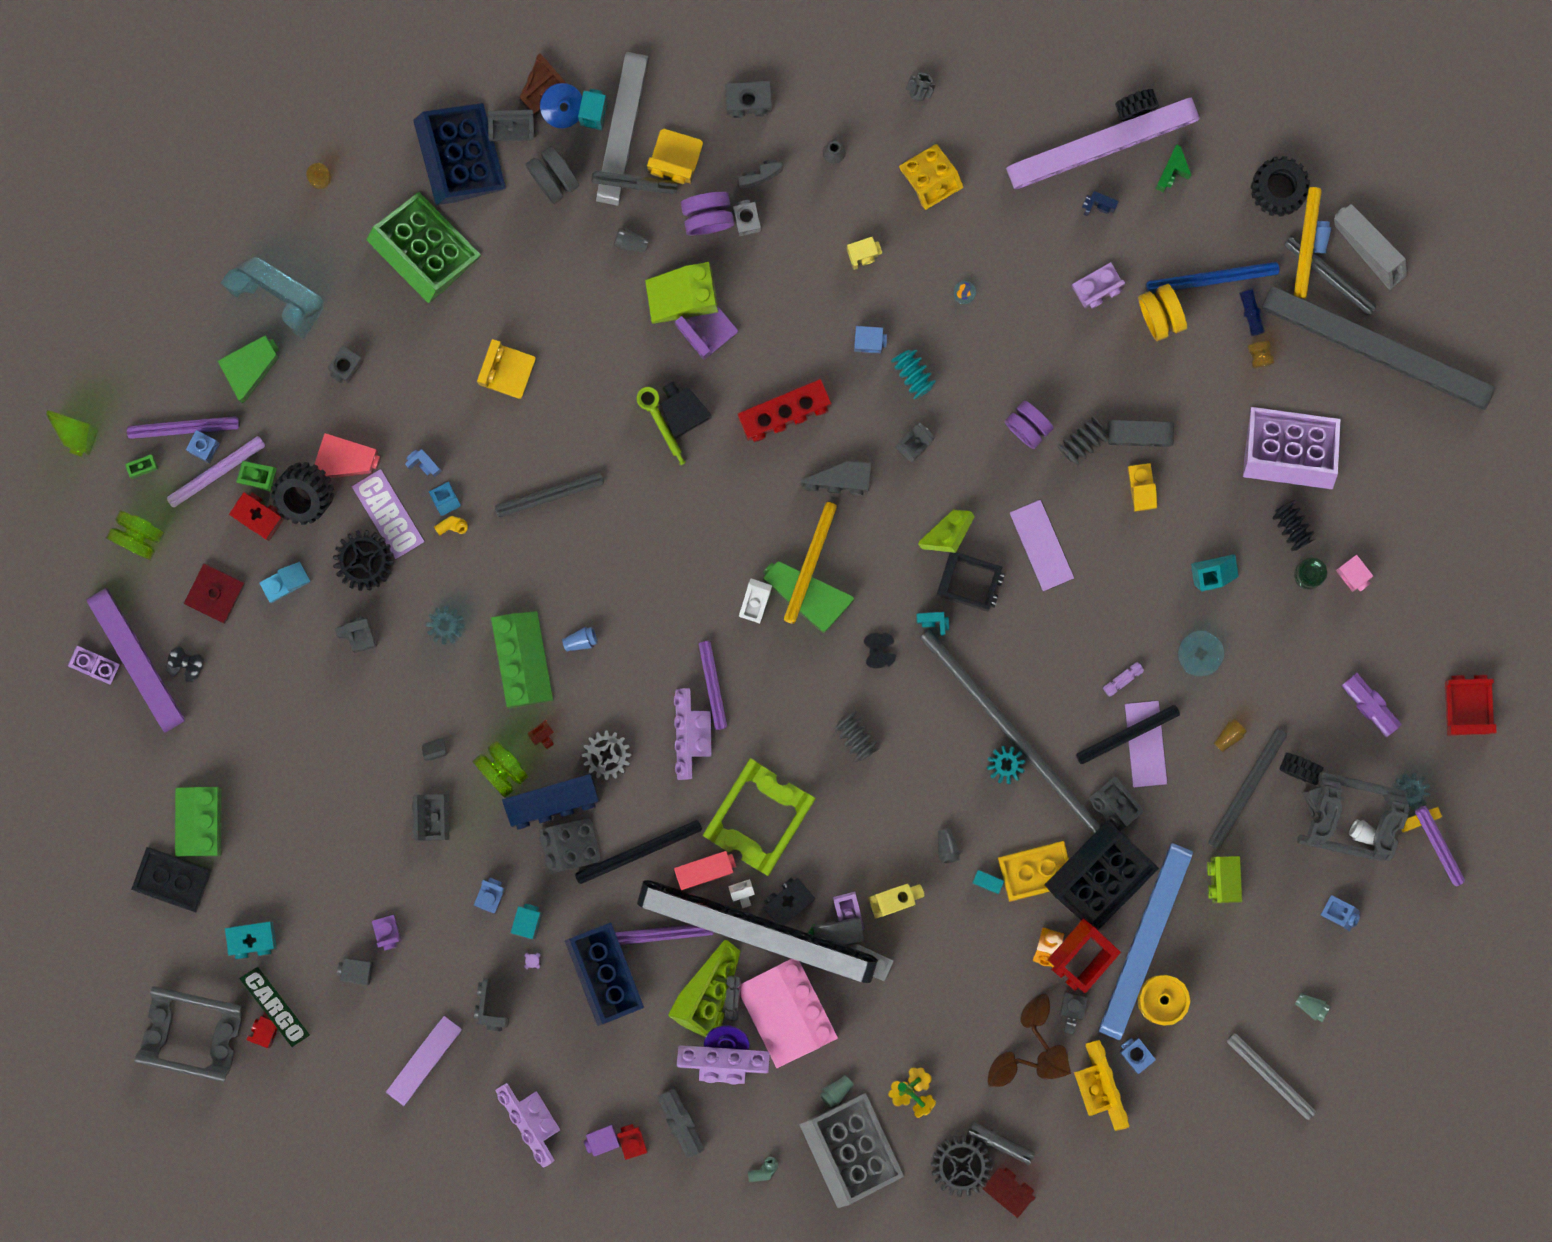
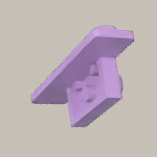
(692, 734)
(722, 1063)
(532, 1120)

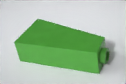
(821, 602)

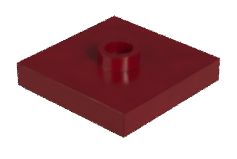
(214, 593)

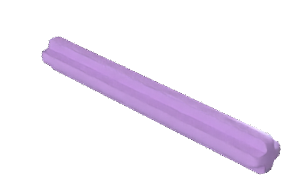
(215, 471)

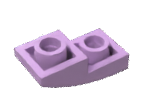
(93, 665)

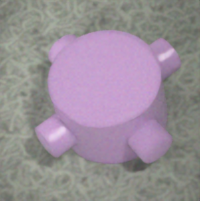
(532, 960)

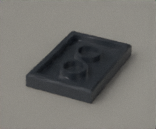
(171, 879)

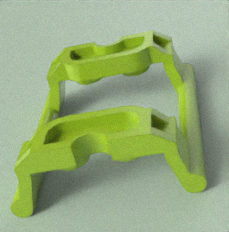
(768, 785)

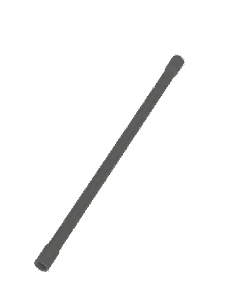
(937, 648)

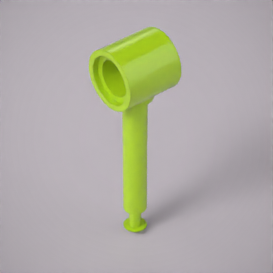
(662, 425)

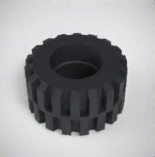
(1285, 168)
(294, 505)

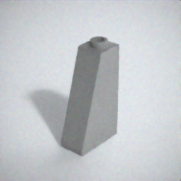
(1371, 246)

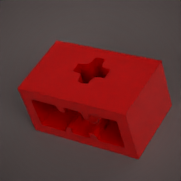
(244, 511)

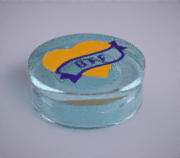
(964, 292)

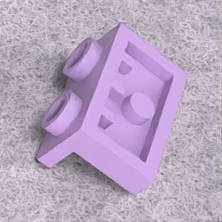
(1098, 286)

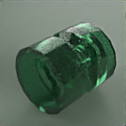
(1310, 573)

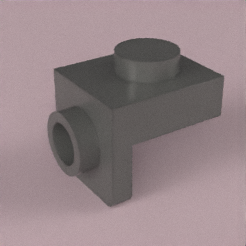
(915, 442)

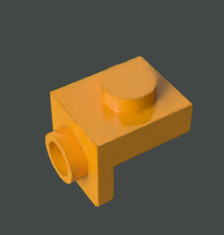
(1047, 944)

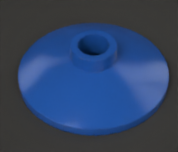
(551, 102)

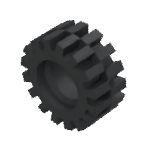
(1137, 104)
(1301, 768)

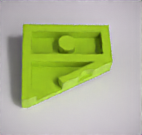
(948, 532)

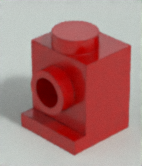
(264, 1031)

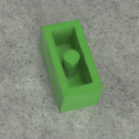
(141, 466)

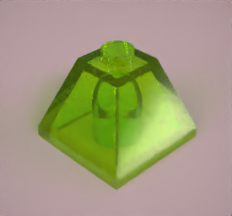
(73, 433)

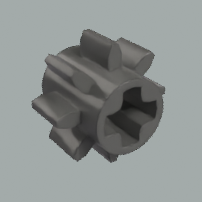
(920, 86)

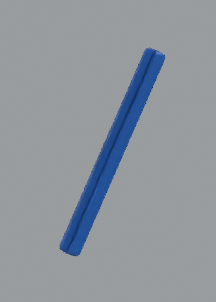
(1216, 277)

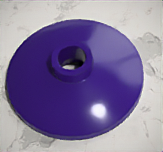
(736, 1038)

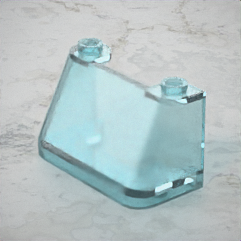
(302, 303)

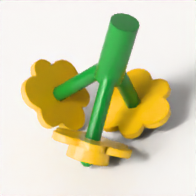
(903, 1092)

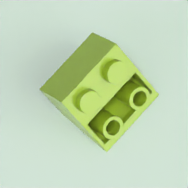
(1225, 879)

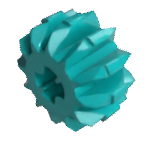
(997, 765)

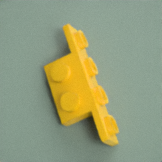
(1099, 1088)

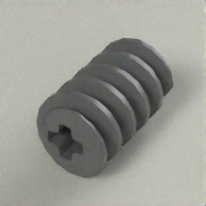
(1084, 441)
(855, 737)

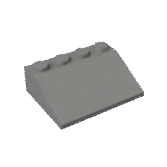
(851, 1150)

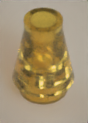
(1230, 735)

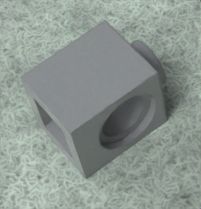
(750, 227)

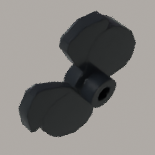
(877, 657)
(178, 659)

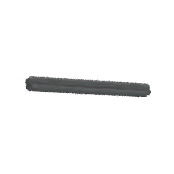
(1247, 788)

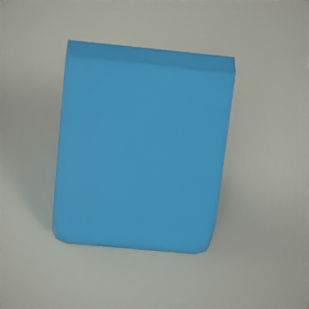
(444, 499)

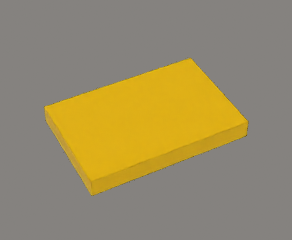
(1029, 870)

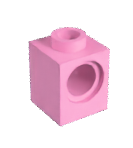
(1355, 574)

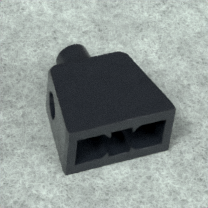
(683, 410)

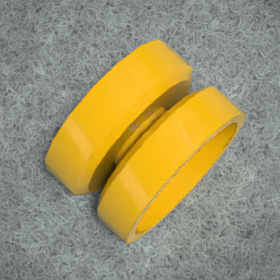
(1162, 312)
(1175, 993)

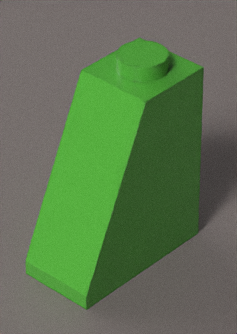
(249, 366)

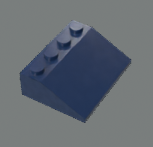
(458, 153)

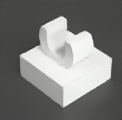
(742, 891)

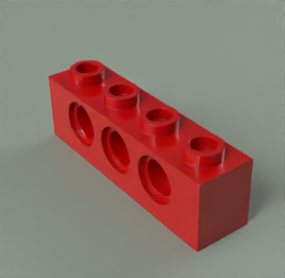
(814, 391)

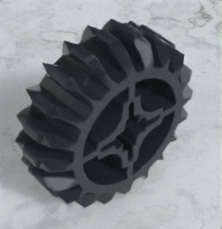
(354, 565)

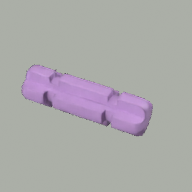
(1123, 679)

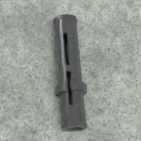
(1008, 1147)

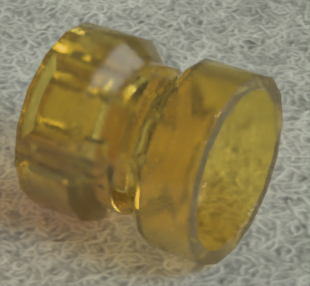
(322, 176)
(1263, 359)

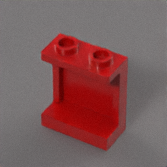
(1469, 706)

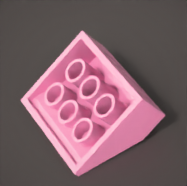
(787, 1012)

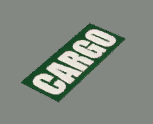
(274, 1006)

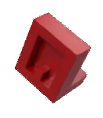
(631, 1141)

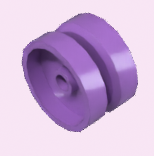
(707, 213)

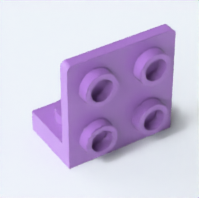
(706, 332)

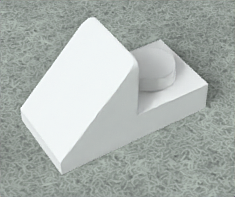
(755, 600)

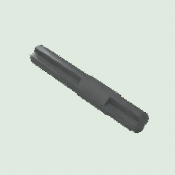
(634, 182)

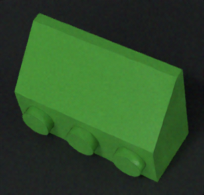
(198, 821)

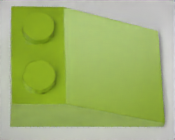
(682, 293)

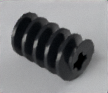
(1293, 526)

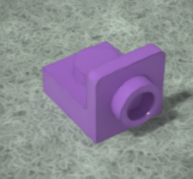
(386, 932)

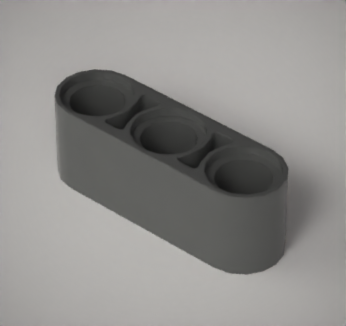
(1140, 433)

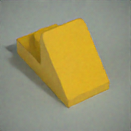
(1142, 487)

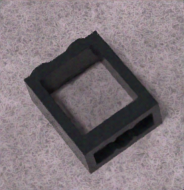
(948, 572)

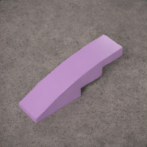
(423, 1061)

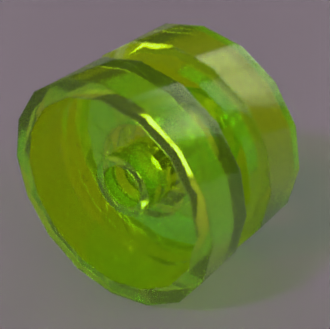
(135, 534)
(501, 768)

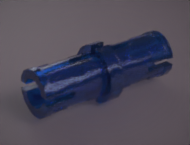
(1252, 312)

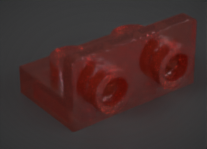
(1009, 1192)

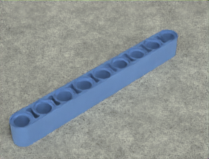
(1145, 941)

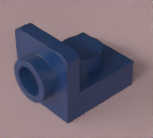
(1104, 203)

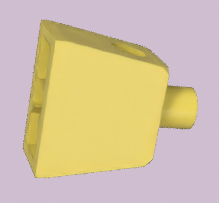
(888, 902)

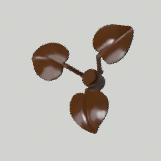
(1051, 1063)

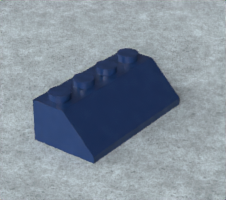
(551, 800)
(604, 974)

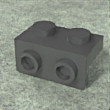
(431, 817)

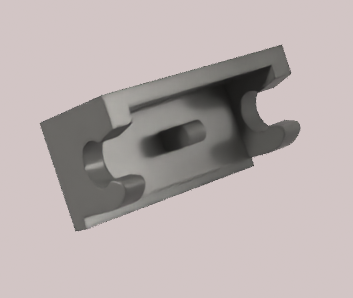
(510, 125)

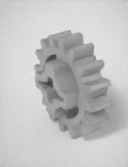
(592, 749)

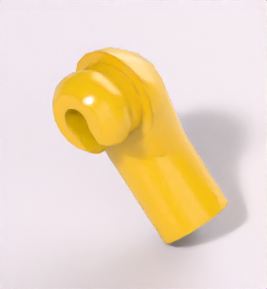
(452, 523)

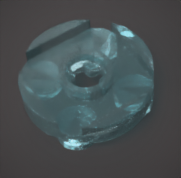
(1210, 662)

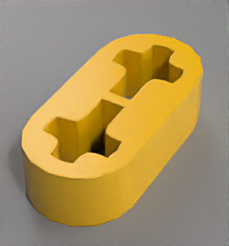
(1413, 821)

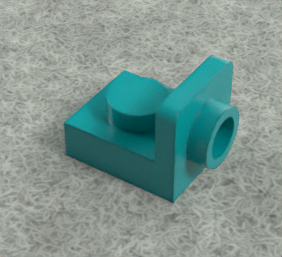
(930, 619)

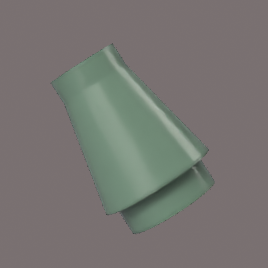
(1314, 1007)
(835, 1092)

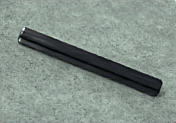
(1128, 734)

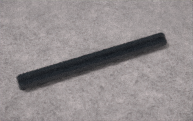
(638, 852)

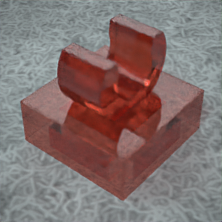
(541, 734)

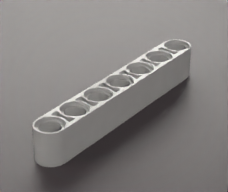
(623, 124)

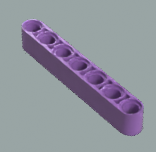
(135, 660)

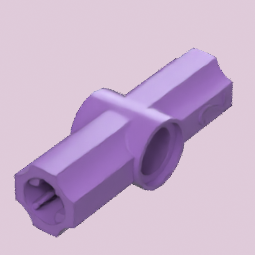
(1371, 705)

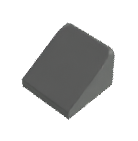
(434, 750)

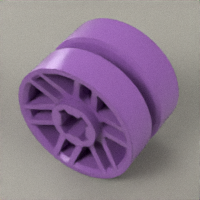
(1029, 424)

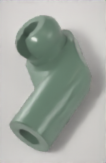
(766, 1171)

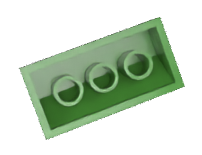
(522, 659)

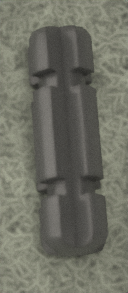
(732, 998)

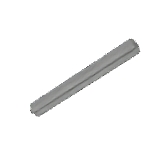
(1271, 1076)

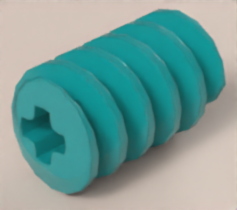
(914, 373)

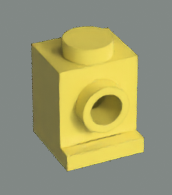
(863, 252)

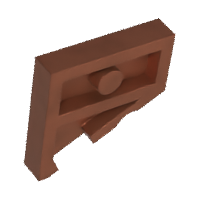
(538, 81)

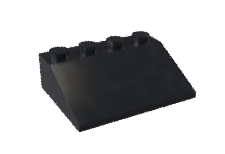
(1101, 876)

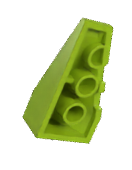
(703, 998)

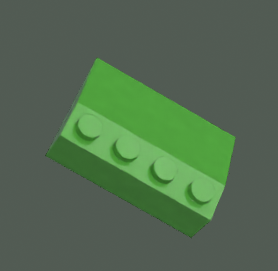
(422, 247)

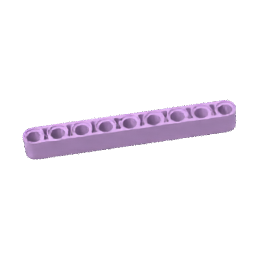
(1103, 143)

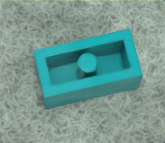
(987, 882)

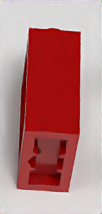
(1070, 948)

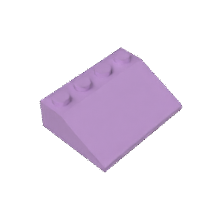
(1292, 448)

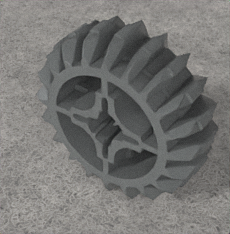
(977, 1179)

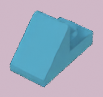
(284, 582)

